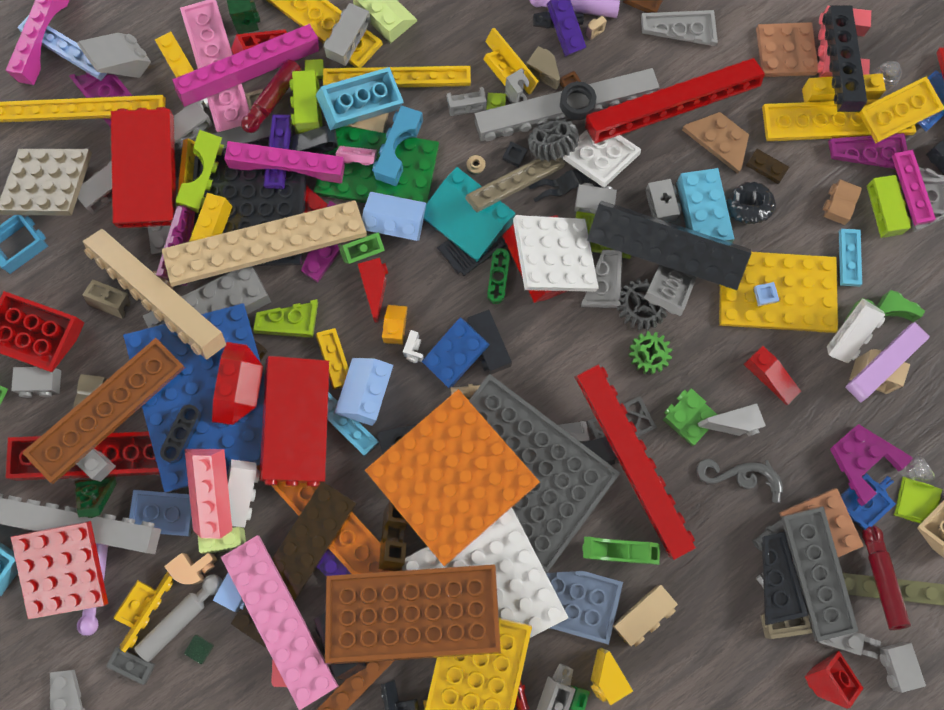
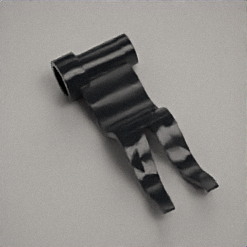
(565, 183)

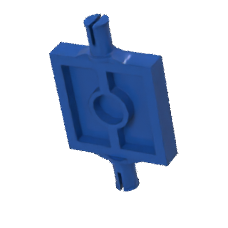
(874, 509)

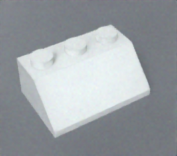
(855, 331)

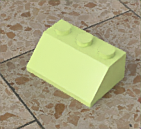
(388, 17)

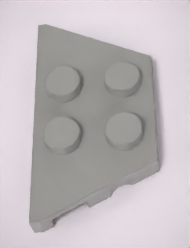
(935, 189)

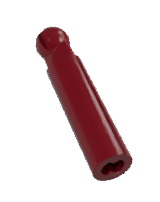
(269, 97)
(885, 579)

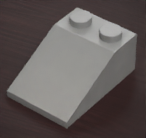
(116, 54)

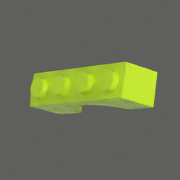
(206, 149)

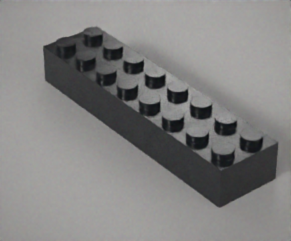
(669, 245)

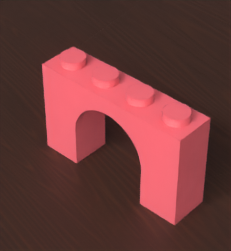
(862, 23)

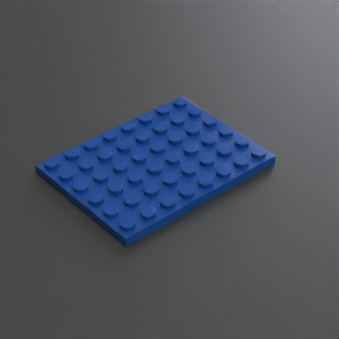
(196, 387)

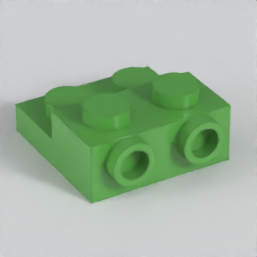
(687, 414)

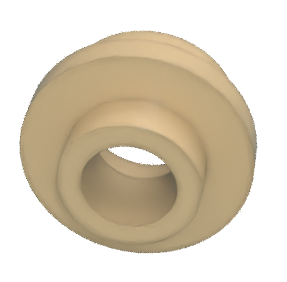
(475, 169)

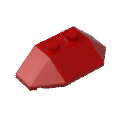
(236, 384)

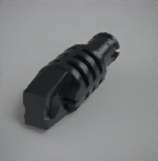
(544, 19)

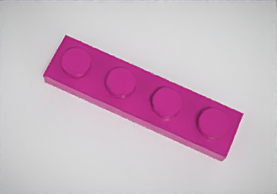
(913, 187)

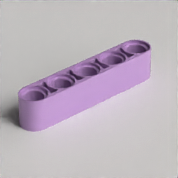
(887, 362)

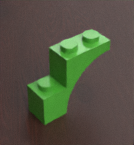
(896, 305)
(621, 551)

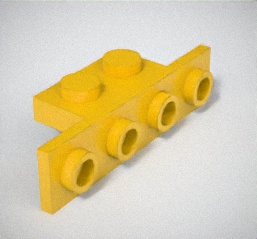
(505, 61)
(138, 606)

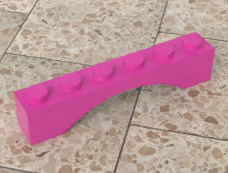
(25, 60)
(251, 157)

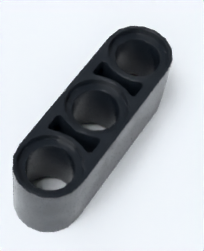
(315, 141)
(180, 423)

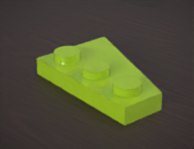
(289, 321)

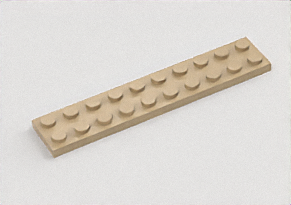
(263, 243)

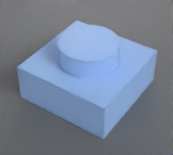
(766, 294)

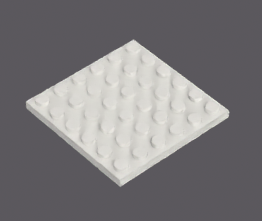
(522, 584)

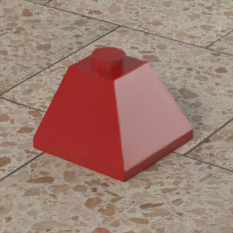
(834, 681)

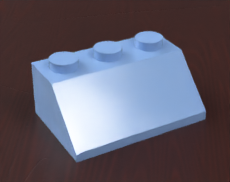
(394, 216)
(364, 390)

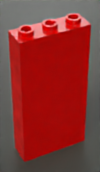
(143, 167)
(294, 421)

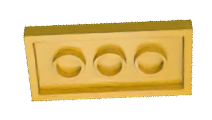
(901, 109)

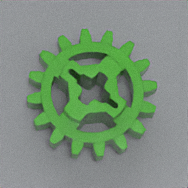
(642, 350)

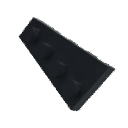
(781, 587)

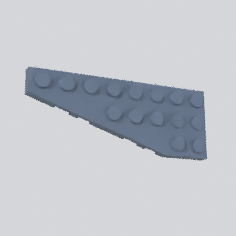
(588, 602)

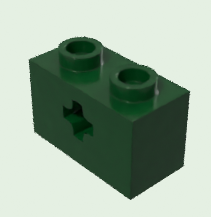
(244, 15)

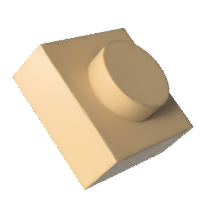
(596, 27)

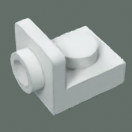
(413, 343)

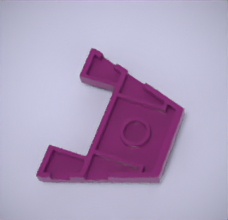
(861, 451)

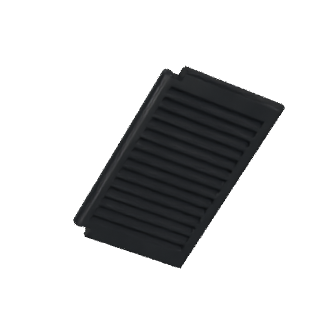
(462, 261)

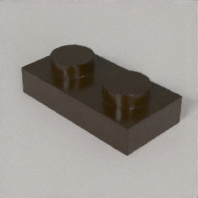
(767, 166)

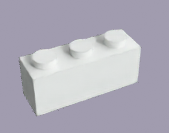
(240, 486)

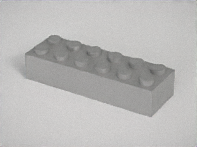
(227, 291)

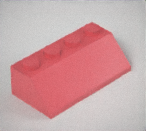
(208, 492)

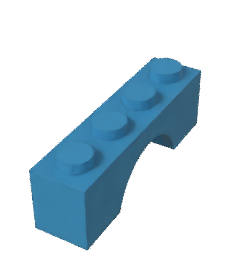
(406, 125)

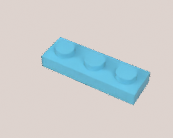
(850, 257)

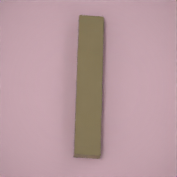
(512, 183)

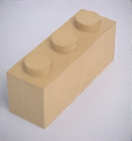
(645, 616)

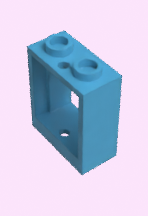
(10, 227)

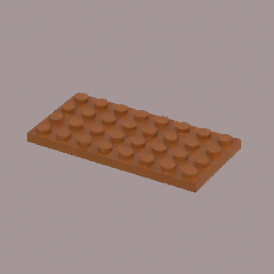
(412, 614)

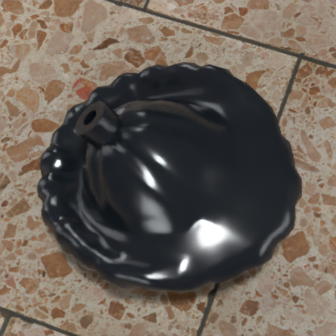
(751, 203)

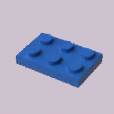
(455, 352)

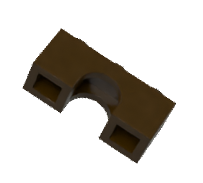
(392, 546)

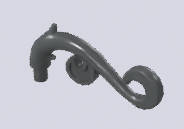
(740, 470)

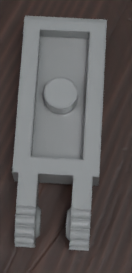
(853, 644)

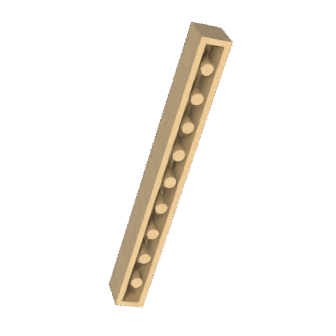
(154, 294)

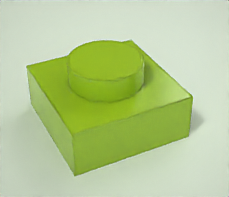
(495, 100)

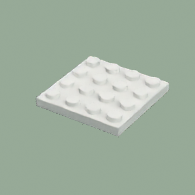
(555, 254)

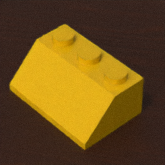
(608, 679)

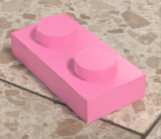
(353, 154)

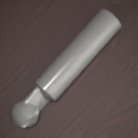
(177, 619)

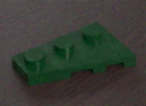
(93, 496)

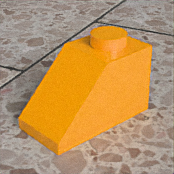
(394, 324)

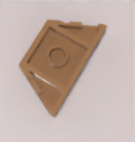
(720, 138)

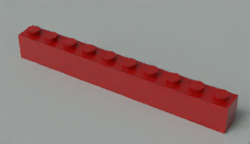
(674, 100)
(635, 462)

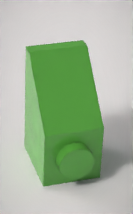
(361, 248)

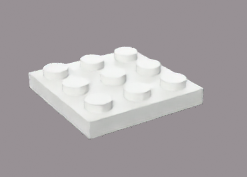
(604, 159)

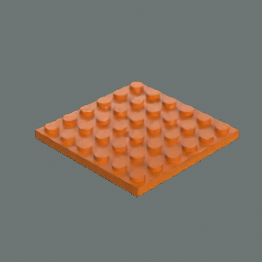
(452, 477)

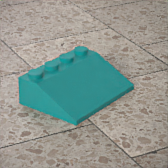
(459, 222)

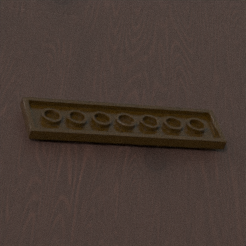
(304, 546)

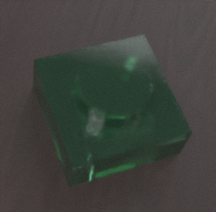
(199, 649)

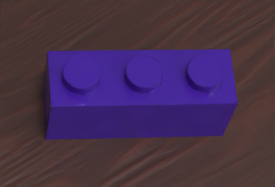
(566, 26)

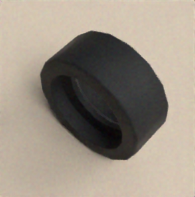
(577, 87)

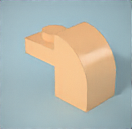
(186, 572)

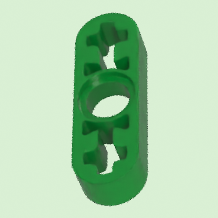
(491, 288)

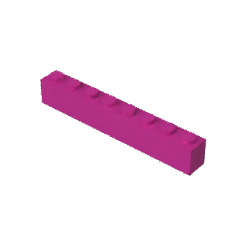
(245, 65)

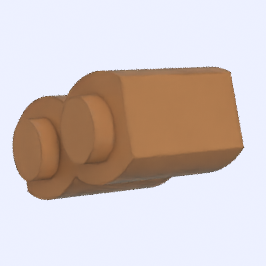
(841, 202)

